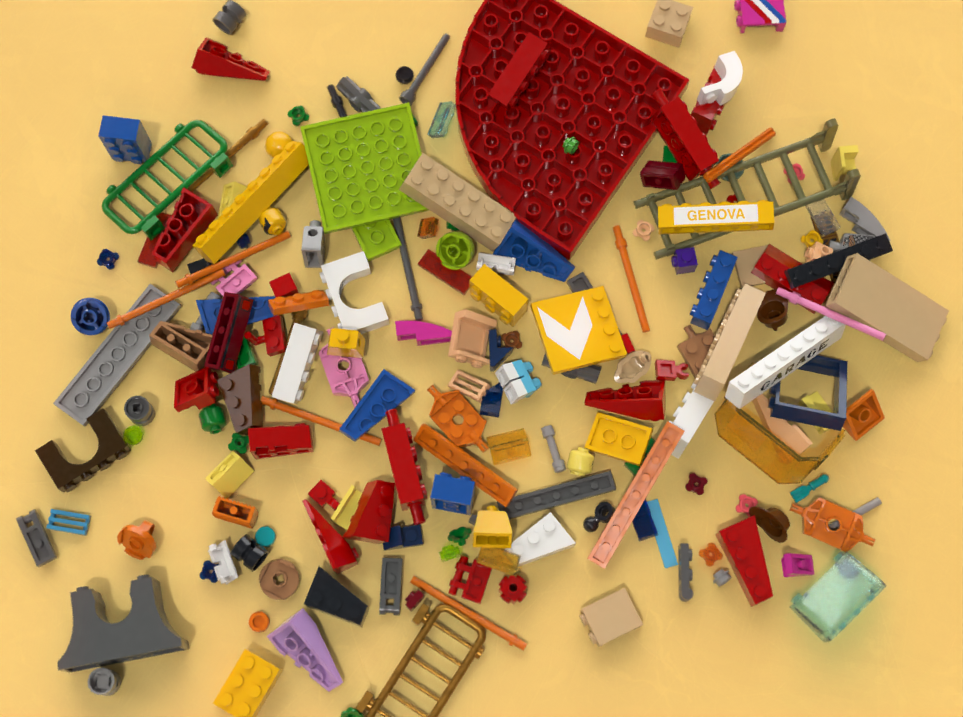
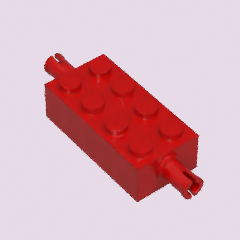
(684, 137)
(402, 462)

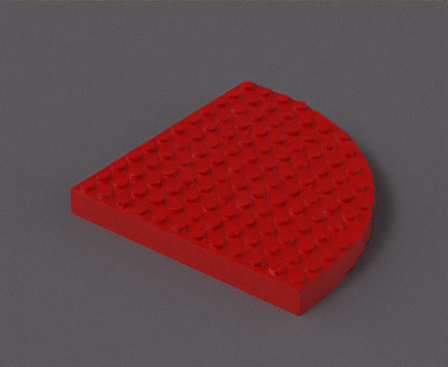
(584, 90)

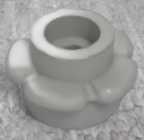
(721, 577)

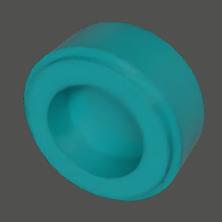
(265, 536)

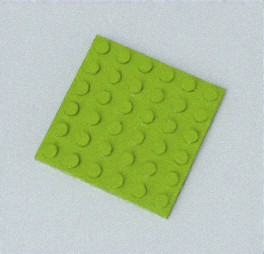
(361, 166)

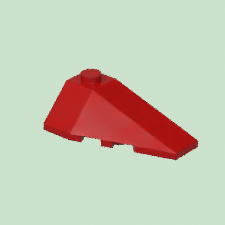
(215, 60)

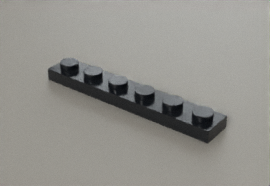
(834, 262)

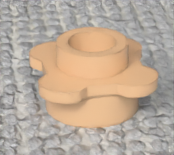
(643, 225)

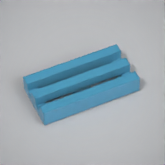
(52, 519)

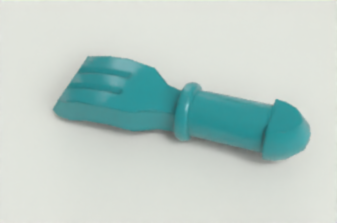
(803, 491)

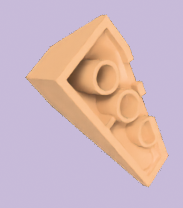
(788, 434)

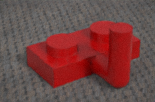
(273, 336)

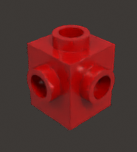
(509, 596)

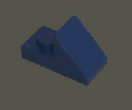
(497, 355)
(404, 537)

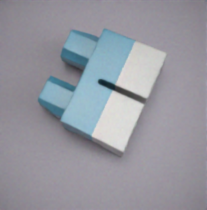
(517, 381)

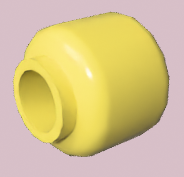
(580, 462)

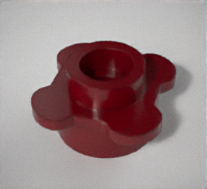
(693, 478)

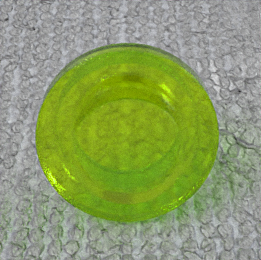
(133, 435)

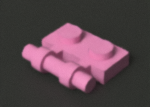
(237, 281)

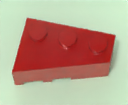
(280, 441)

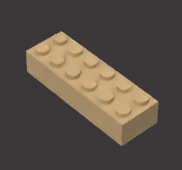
(458, 202)
(728, 342)

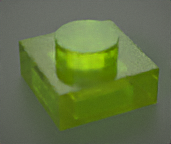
(449, 552)

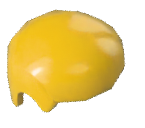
(276, 142)

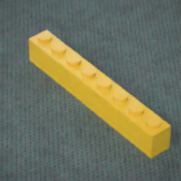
(252, 202)

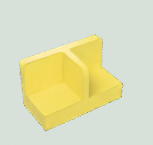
(843, 161)

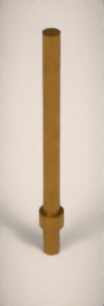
(250, 134)

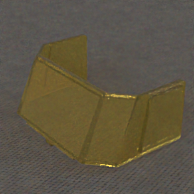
(766, 449)

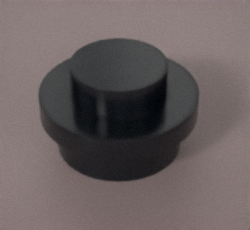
(404, 75)

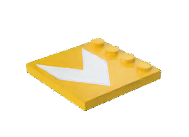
(578, 330)

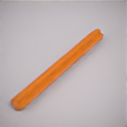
(739, 155)

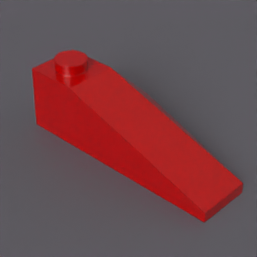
(640, 402)
(336, 548)

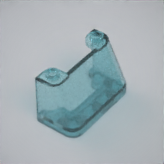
(837, 597)

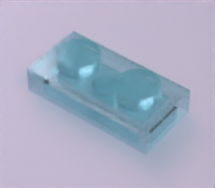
(441, 119)

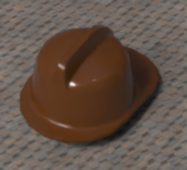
(773, 310)
(772, 521)

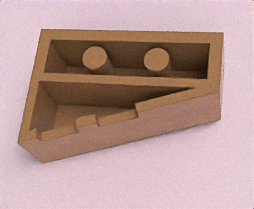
(182, 344)

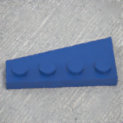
(210, 309)
(383, 395)

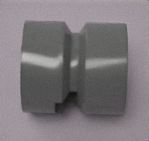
(229, 17)
(139, 410)

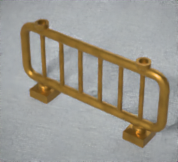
(423, 616)

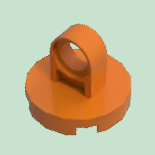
(138, 540)

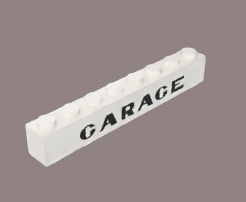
(783, 361)

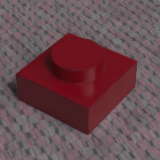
(414, 599)

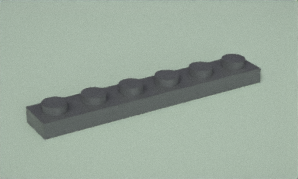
(559, 495)

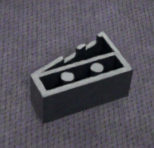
(335, 600)

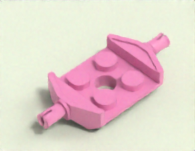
(344, 382)

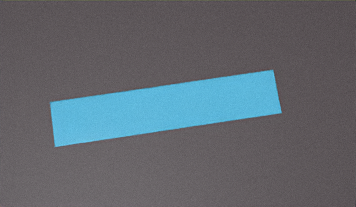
(663, 539)

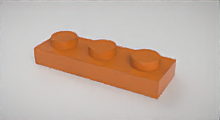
(298, 302)

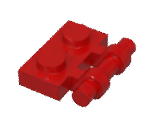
(476, 581)

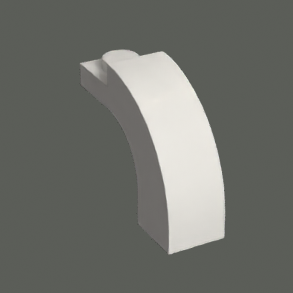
(730, 72)

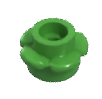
(570, 145)

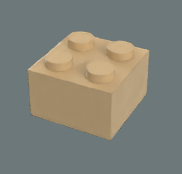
(669, 22)

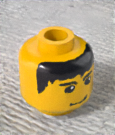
(272, 221)

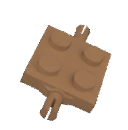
(695, 348)

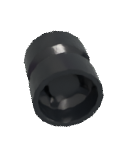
(251, 554)

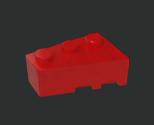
(374, 513)

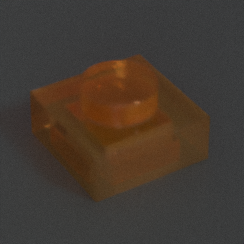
(428, 228)

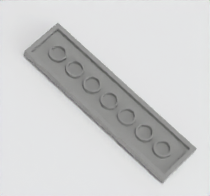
(114, 359)

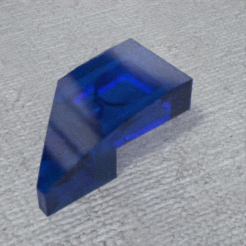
(492, 401)
(644, 523)

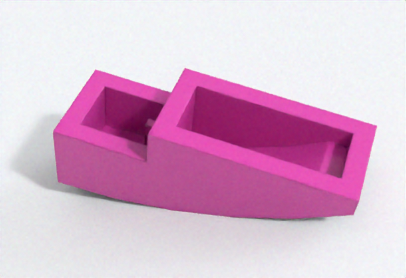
(424, 332)

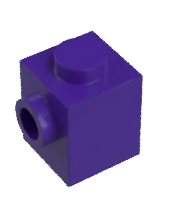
(684, 260)

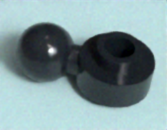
(592, 523)

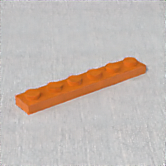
(465, 465)

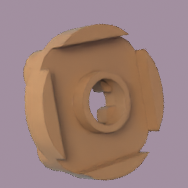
(283, 590)

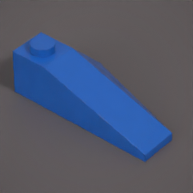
(533, 253)

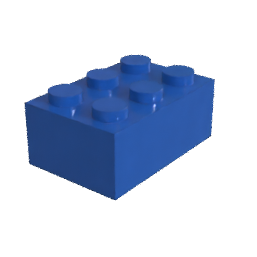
(125, 139)
(453, 493)

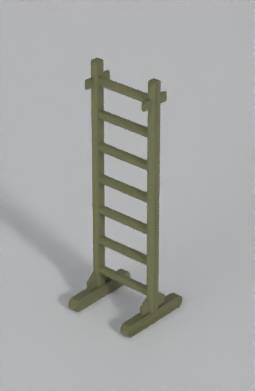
(822, 139)

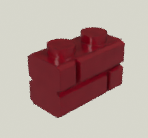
(662, 175)

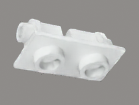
(497, 263)
(225, 571)

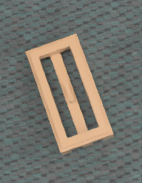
(481, 392)

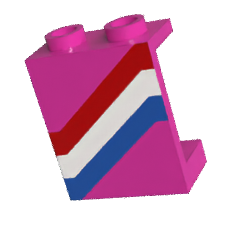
(760, 14)

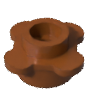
(511, 336)

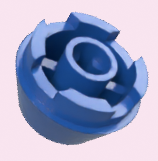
(90, 316)

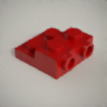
(196, 390)

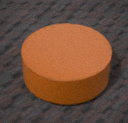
(259, 622)

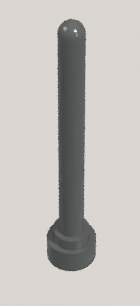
(409, 94)

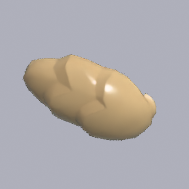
(633, 367)

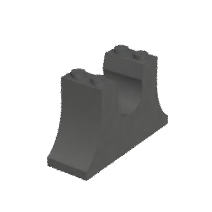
(138, 636)

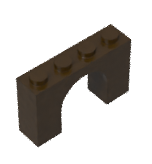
(110, 448)

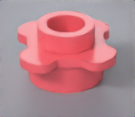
(798, 170)
(746, 500)

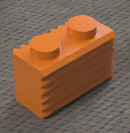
(235, 512)

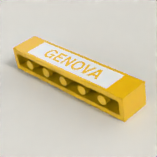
(716, 217)

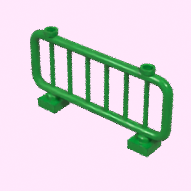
(151, 224)

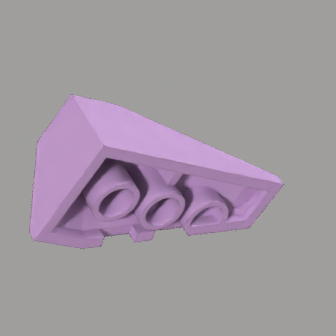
(304, 644)

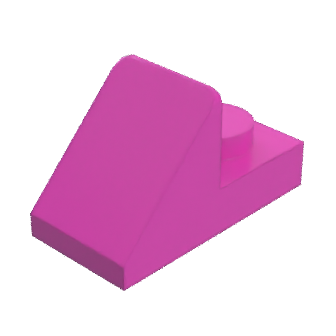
(797, 565)

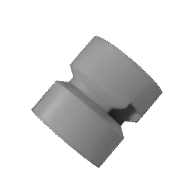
(104, 681)

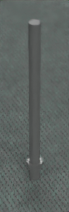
(416, 306)

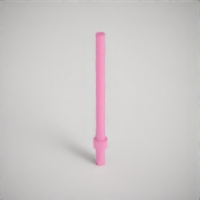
(796, 298)

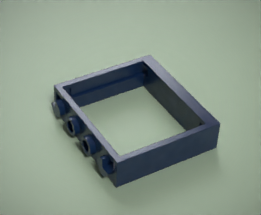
(810, 416)

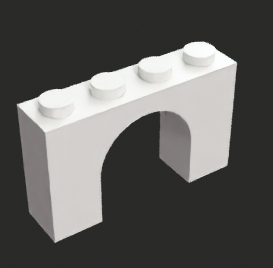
(336, 276)

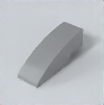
(863, 219)

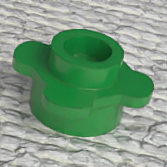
(294, 112)
(242, 448)

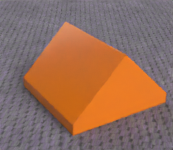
(863, 415)

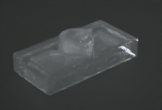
(823, 217)

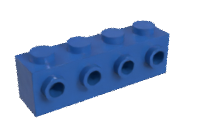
(712, 293)

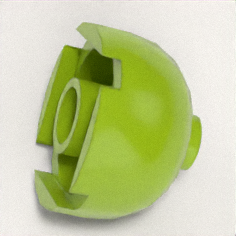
(455, 250)

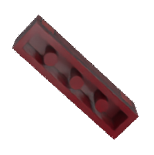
(228, 332)

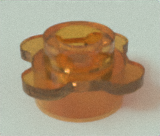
(704, 553)

